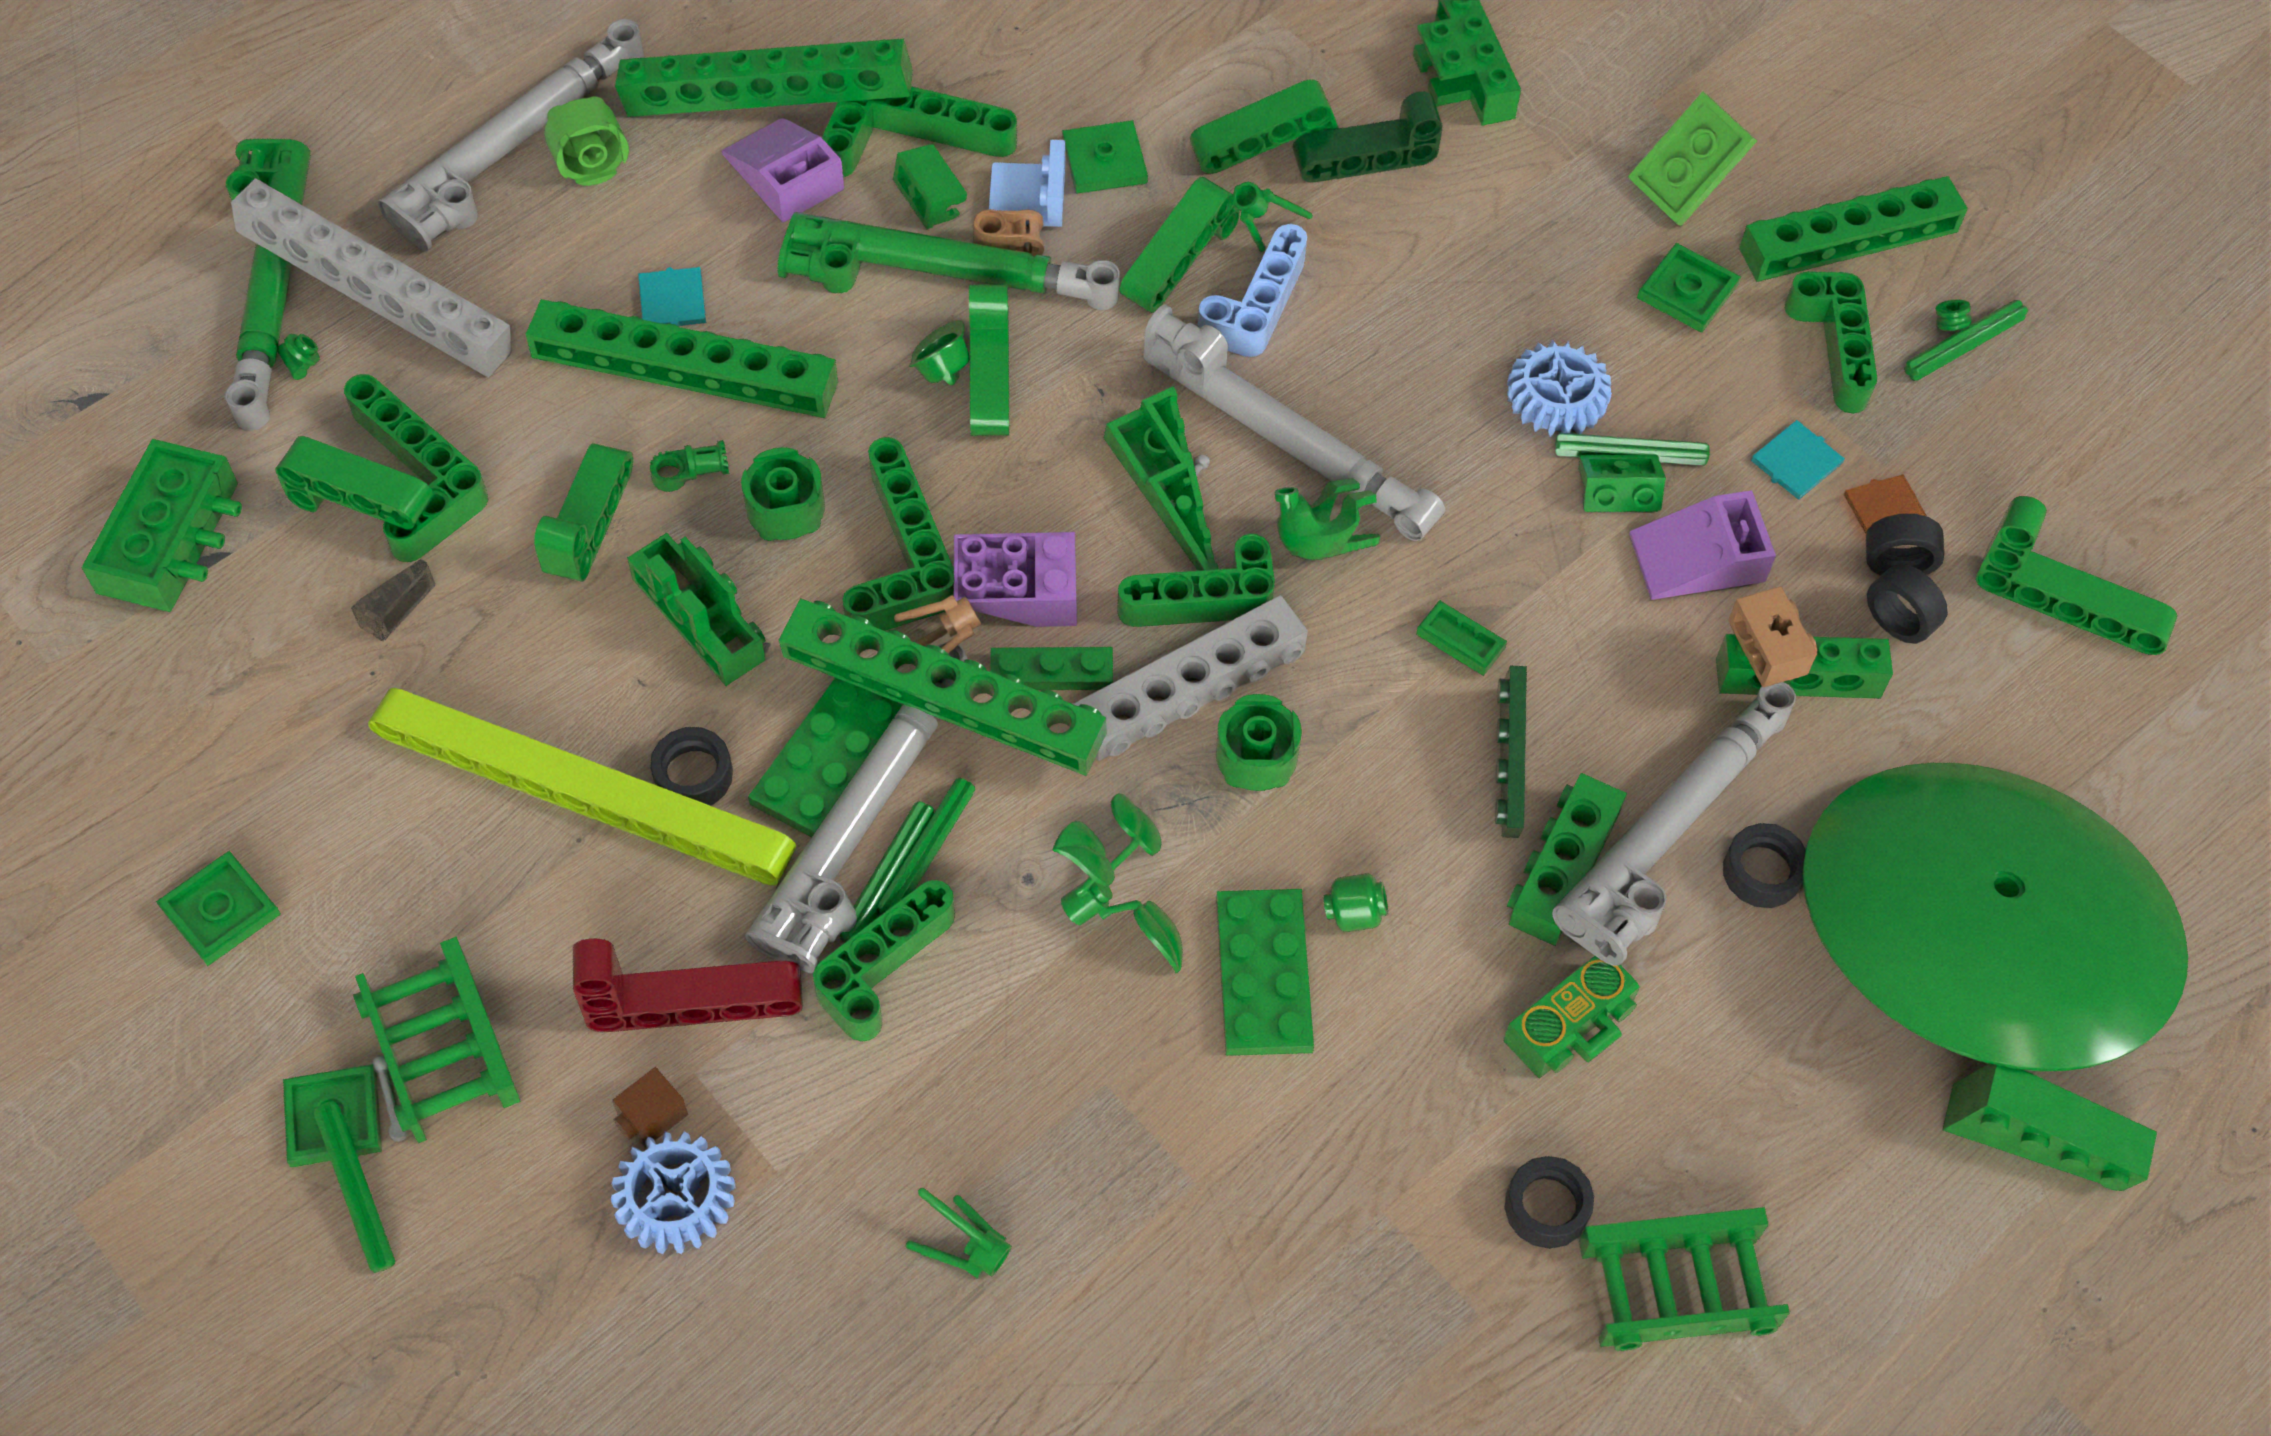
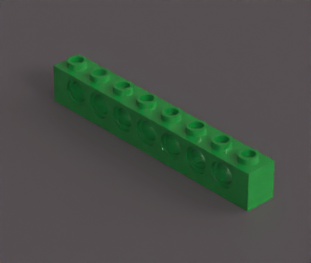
(764, 77)
(682, 358)
(955, 704)

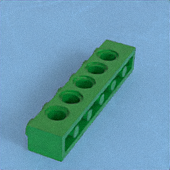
(1852, 228)

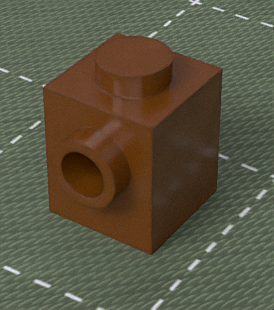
(648, 1107)

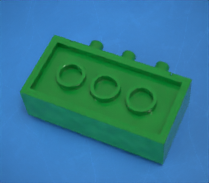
(162, 526)

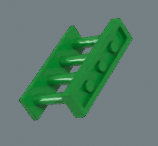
(479, 1043)
(1697, 1235)

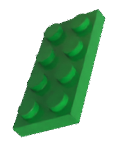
(823, 756)
(1264, 972)

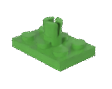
(1692, 158)

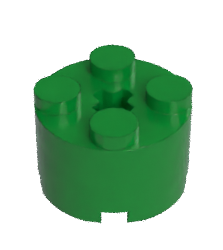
(783, 494)
(1258, 743)

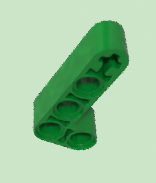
(1262, 126)
(1178, 242)
(1841, 305)
(989, 360)
(321, 472)
(572, 540)
(1147, 601)
(928, 903)

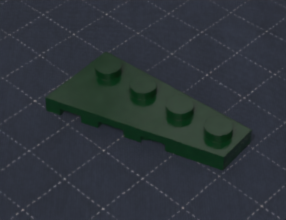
(1512, 740)

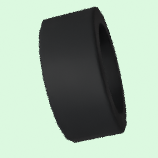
(1905, 530)
(1919, 592)
(688, 740)
(1751, 890)
(1564, 1173)

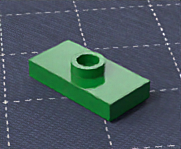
(1461, 638)

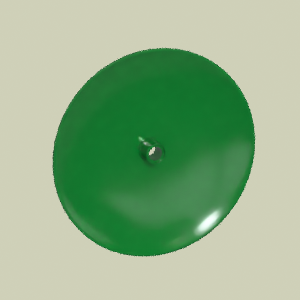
(1995, 916)

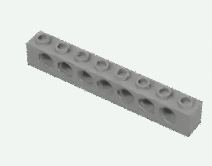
(372, 277)

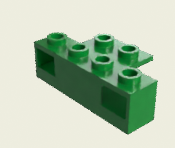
(1467, 61)
(701, 611)

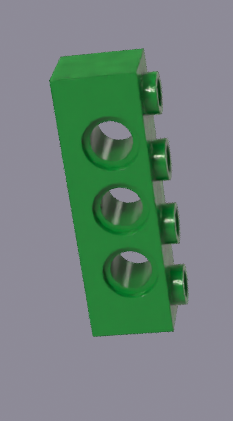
(1840, 669)
(1587, 802)

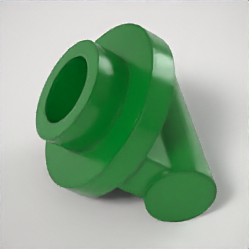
(298, 354)

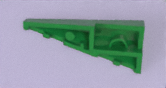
(1158, 460)

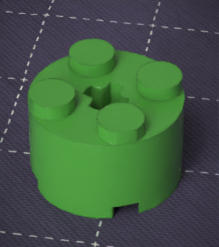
(585, 140)

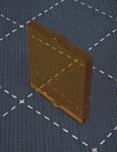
(1882, 499)

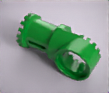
(689, 463)

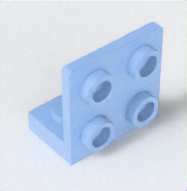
(1032, 186)

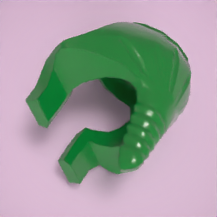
(1308, 529)

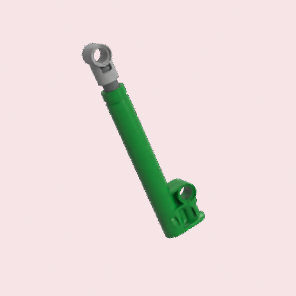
(285, 168)
(834, 249)

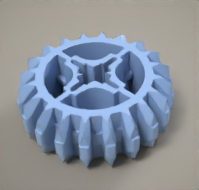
(1559, 388)
(651, 1164)

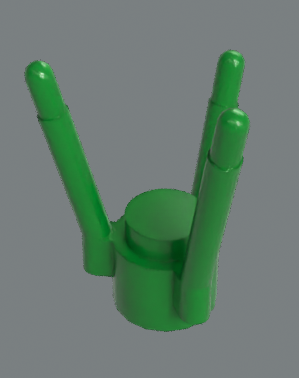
(1253, 204)
(986, 1247)

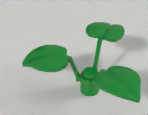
(1093, 894)

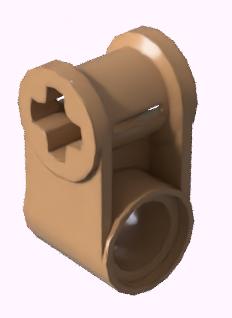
(1009, 230)

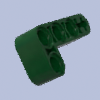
(1374, 146)

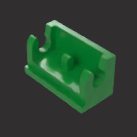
(928, 185)

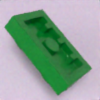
(1622, 483)

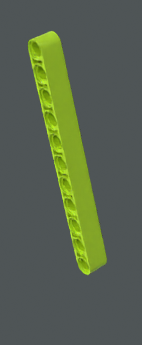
(583, 786)

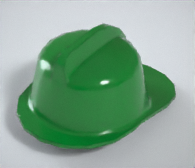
(942, 354)

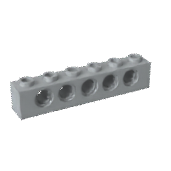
(1200, 659)

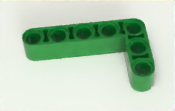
(922, 116)
(450, 475)
(914, 540)
(2066, 592)

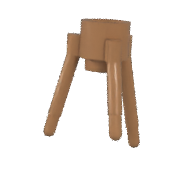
(957, 620)

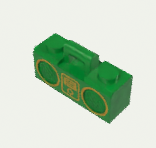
(1560, 1019)

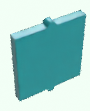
(673, 296)
(1797, 459)

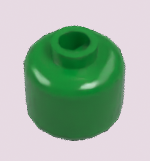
(1356, 902)

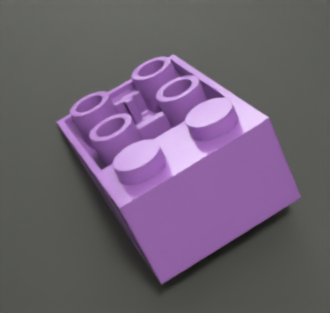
(787, 167)
(1705, 547)
(1018, 576)

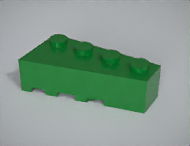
(2049, 1126)

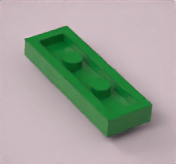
(1056, 666)

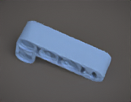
(1252, 322)

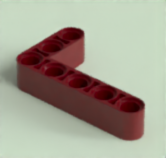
(680, 996)

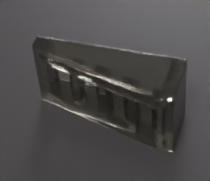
(394, 600)

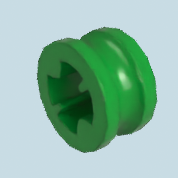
(1953, 315)

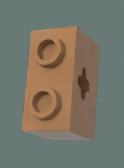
(1773, 636)

